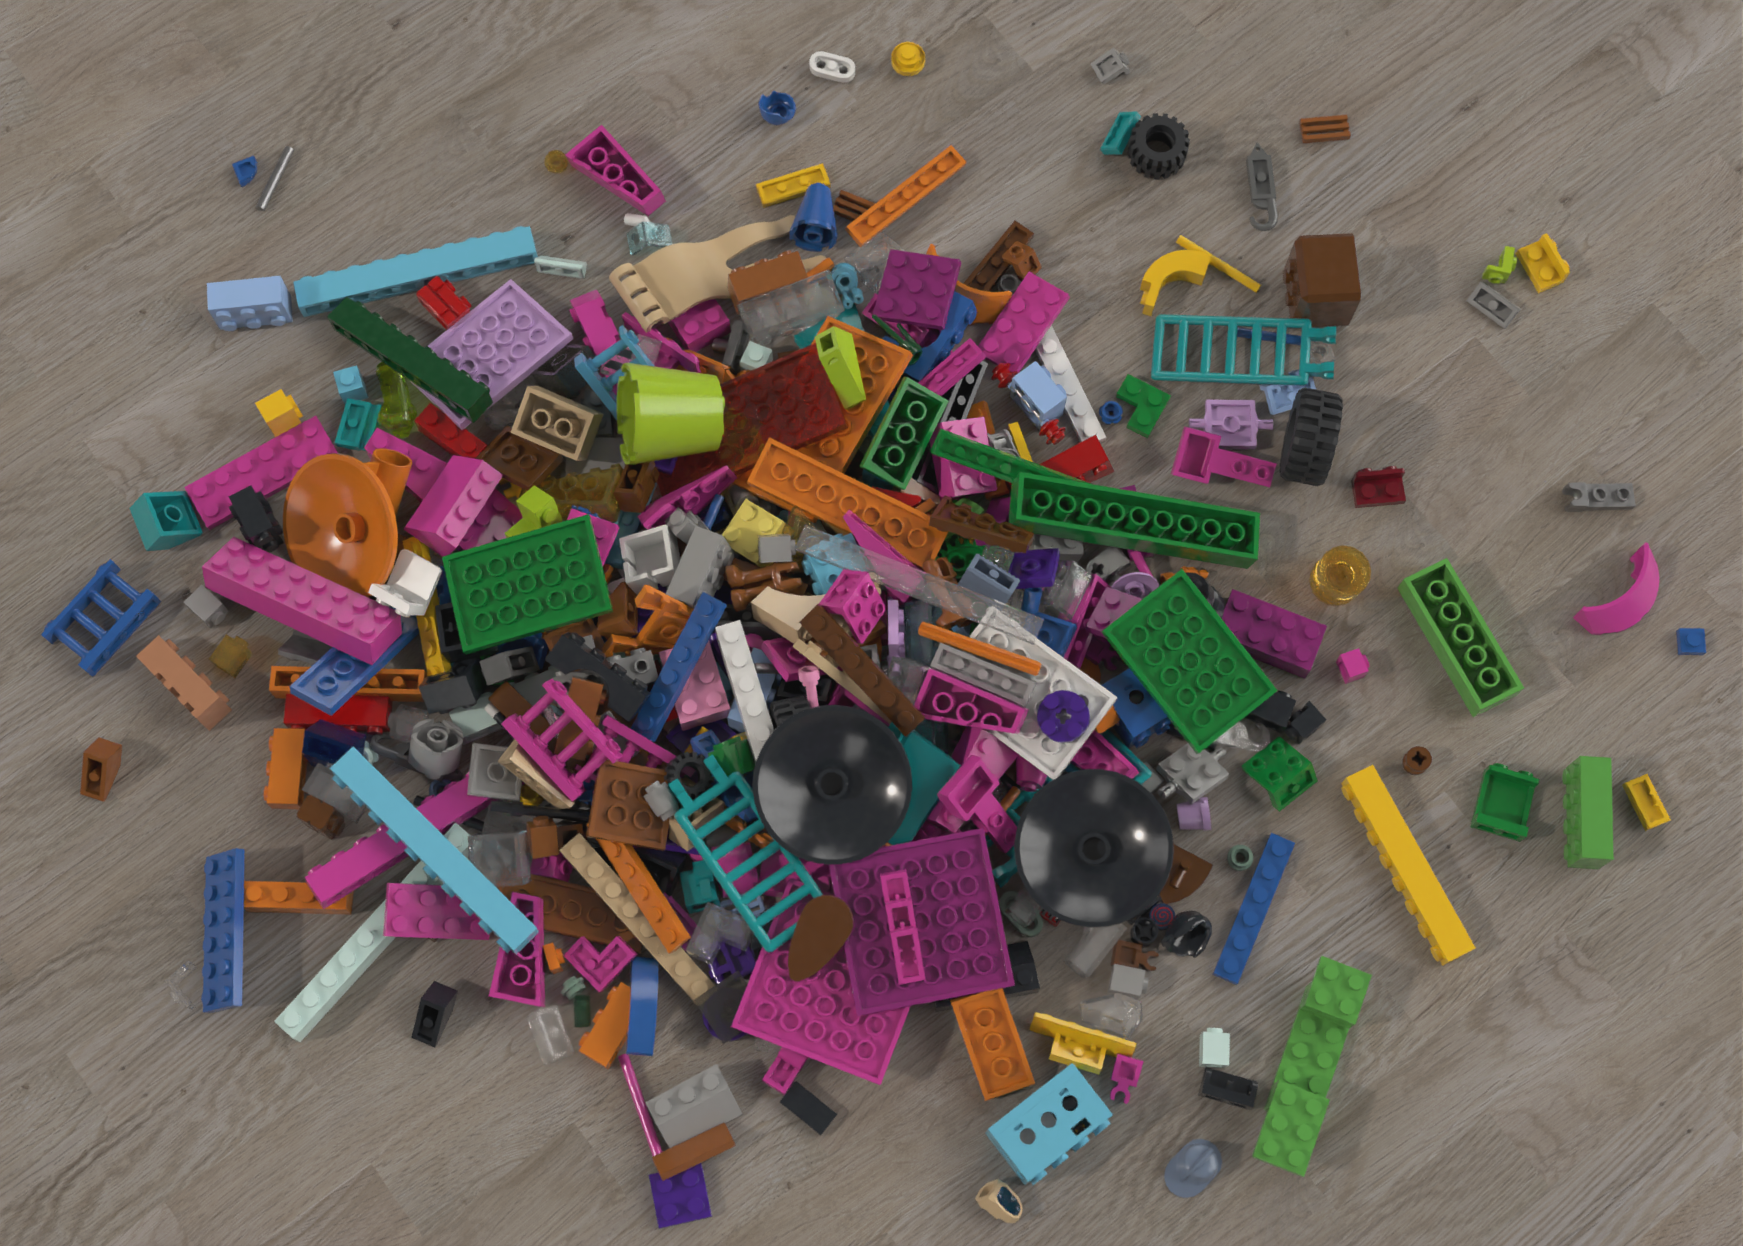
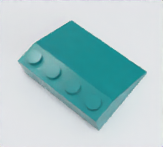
(929, 773)

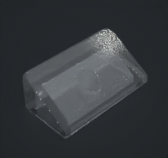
(550, 1034)

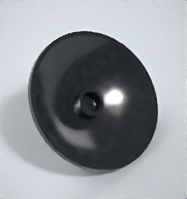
(832, 784)
(1094, 848)

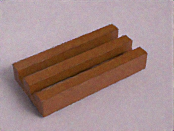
(1324, 125)
(853, 199)

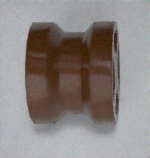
(1412, 764)

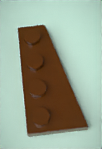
(981, 527)

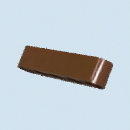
(510, 701)

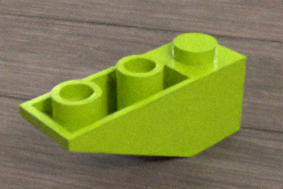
(841, 364)

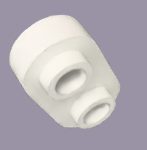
(833, 66)

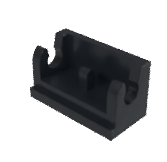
(1228, 1088)

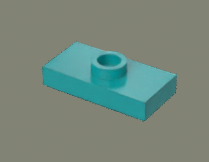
(1120, 133)

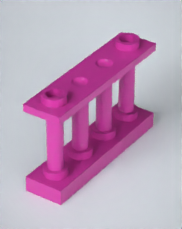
(634, 743)
(537, 745)

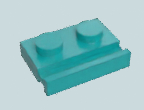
(357, 424)

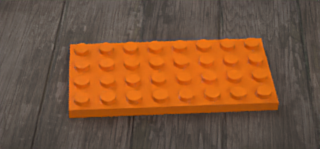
(880, 370)

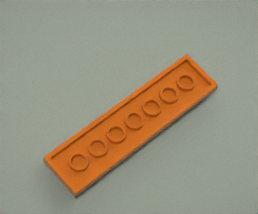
(831, 494)

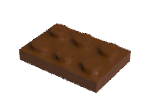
(520, 459)

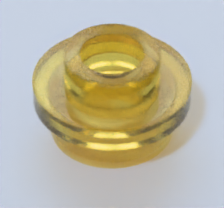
(556, 155)

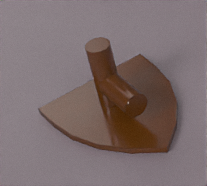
(1185, 877)

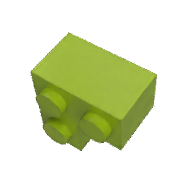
(537, 512)

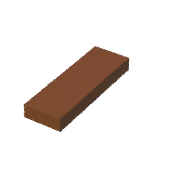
(693, 1151)

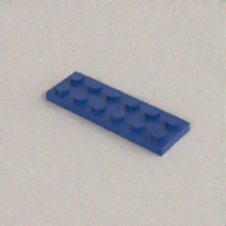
(340, 675)
(223, 931)

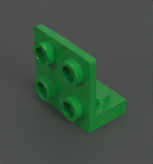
(1281, 772)

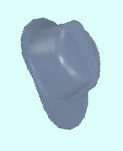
(1193, 1168)

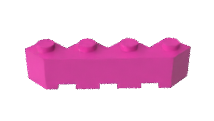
(596, 324)

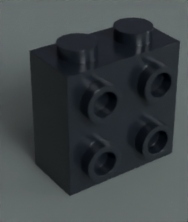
(256, 519)

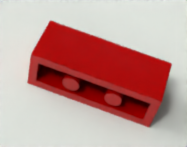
(447, 435)

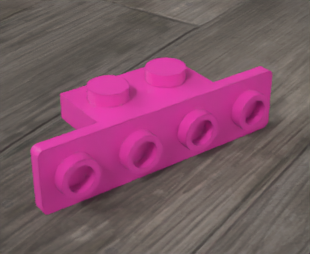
(670, 353)

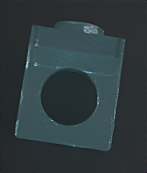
(650, 235)

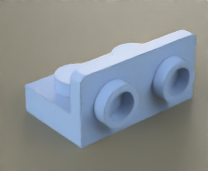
(1282, 396)

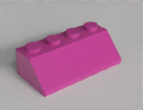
(453, 503)

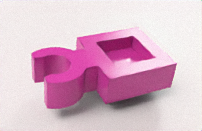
(1126, 1073)

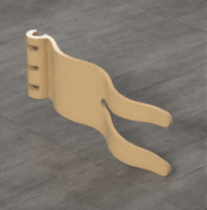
(691, 272)

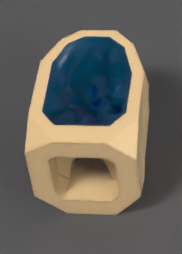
(1000, 1201)

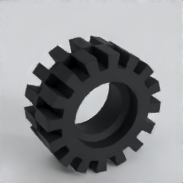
(690, 760)

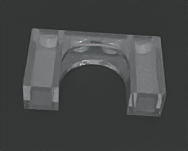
(1090, 949)

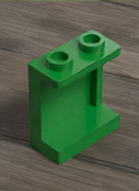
(1504, 802)

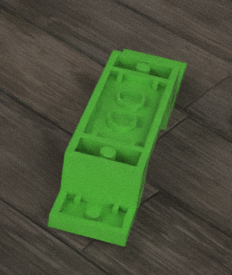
(1308, 1065)

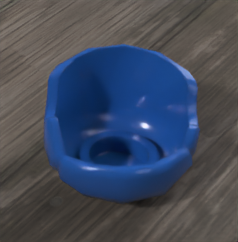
(777, 108)

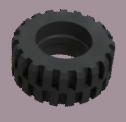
(1311, 436)

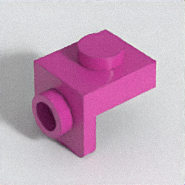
(552, 867)

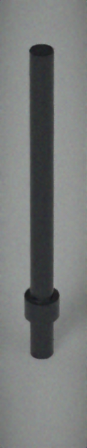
(518, 809)

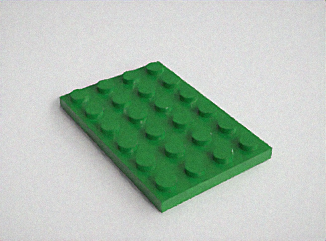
(527, 584)
(1189, 661)

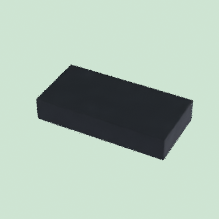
(808, 1108)

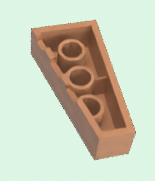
(184, 683)

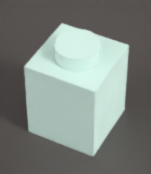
(755, 356)
(1214, 1048)

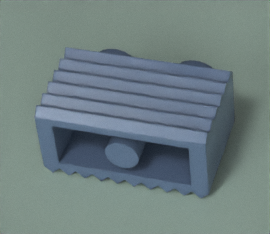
(988, 580)

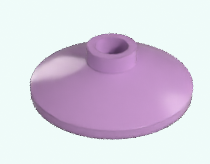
(1136, 584)

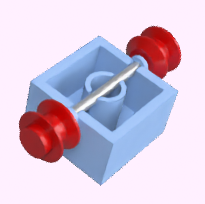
(1036, 396)

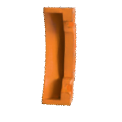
(988, 304)

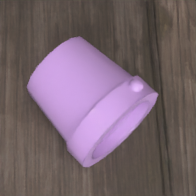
(1195, 815)

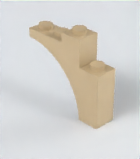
(784, 612)

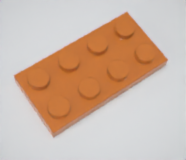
(992, 1042)

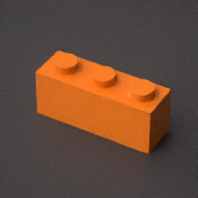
(286, 769)
(610, 1028)

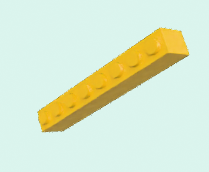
(1407, 865)

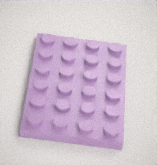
(500, 343)

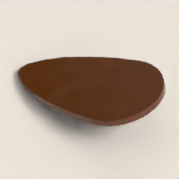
(818, 935)

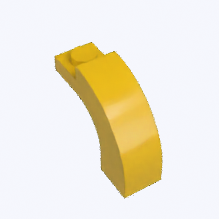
(1174, 266)

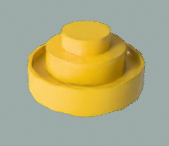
(908, 59)

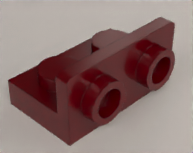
(1378, 487)

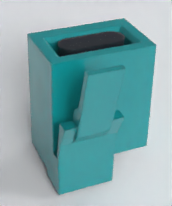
(699, 887)

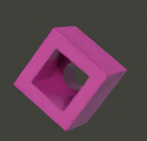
(1352, 665)

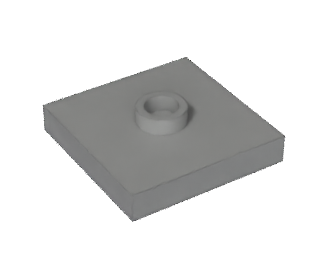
(489, 777)

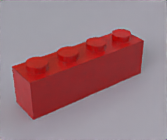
(357, 714)

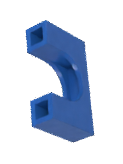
(960, 315)

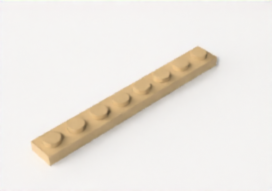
(621, 902)

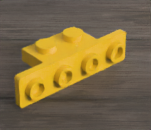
(1079, 1044)

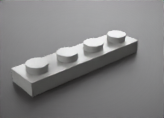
(983, 674)

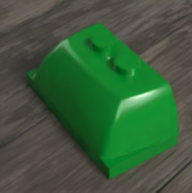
(904, 433)

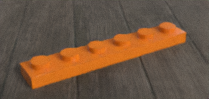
(905, 196)
(646, 894)

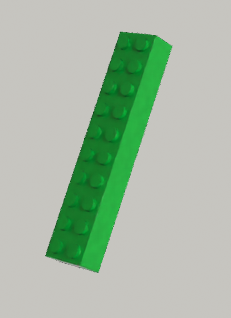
(1134, 520)

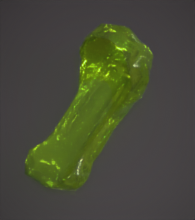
(397, 410)

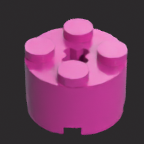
(731, 861)

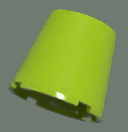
(667, 413)

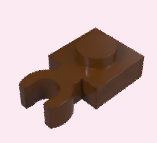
(1130, 955)

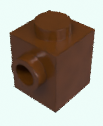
(568, 831)

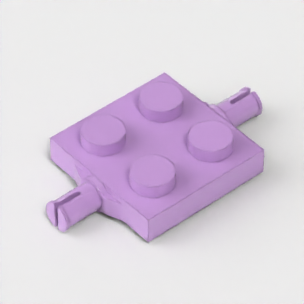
(1233, 421)
(896, 630)

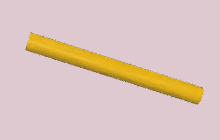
(1221, 265)

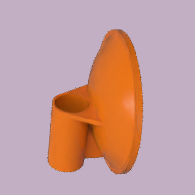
(344, 517)

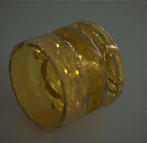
(1352, 572)

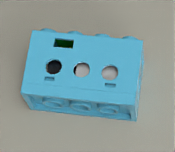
(1049, 1125)

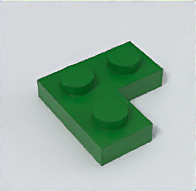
(1148, 402)

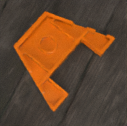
(661, 628)

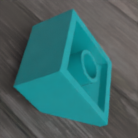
(165, 519)

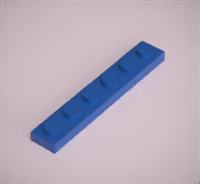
(679, 666)
(1253, 909)

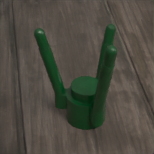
(908, 344)

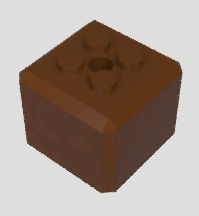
(1323, 279)

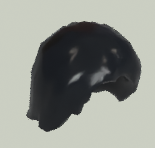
(1187, 934)

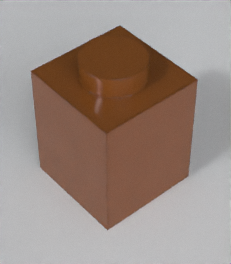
(542, 837)

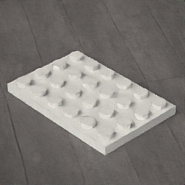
(1053, 676)

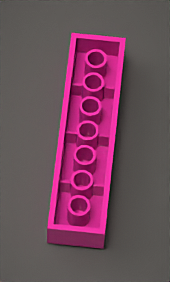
(302, 600)

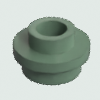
(1245, 852)
(573, 987)

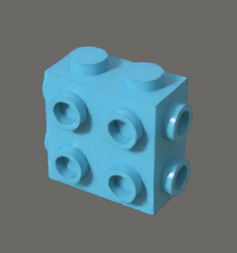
(823, 573)

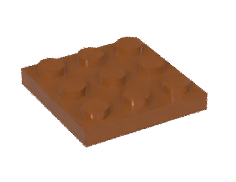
(621, 811)

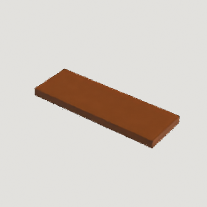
(575, 911)

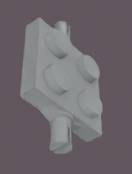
(1192, 773)

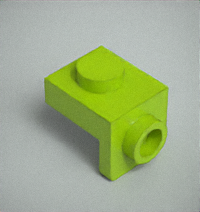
(1506, 264)

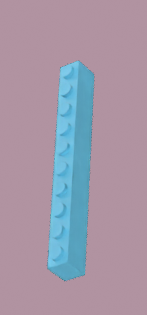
(414, 271)
(434, 850)

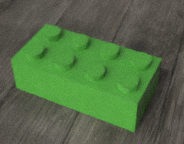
(1588, 812)

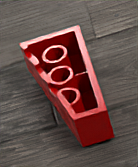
(1083, 461)

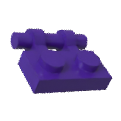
(736, 961)

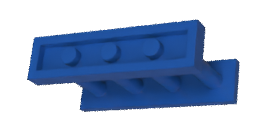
(109, 640)

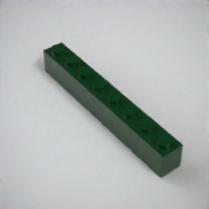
(411, 359)

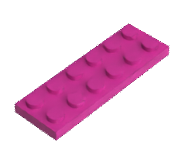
(265, 468)

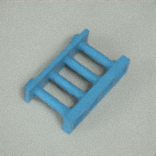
(603, 386)

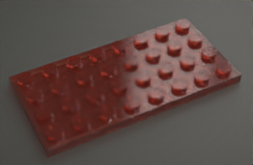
(780, 401)

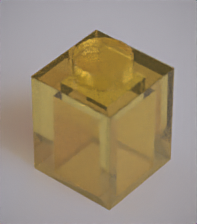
(231, 655)

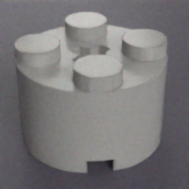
(435, 747)

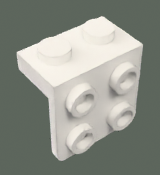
(409, 585)

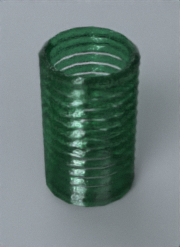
(582, 1011)

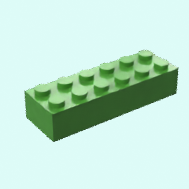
(1460, 637)

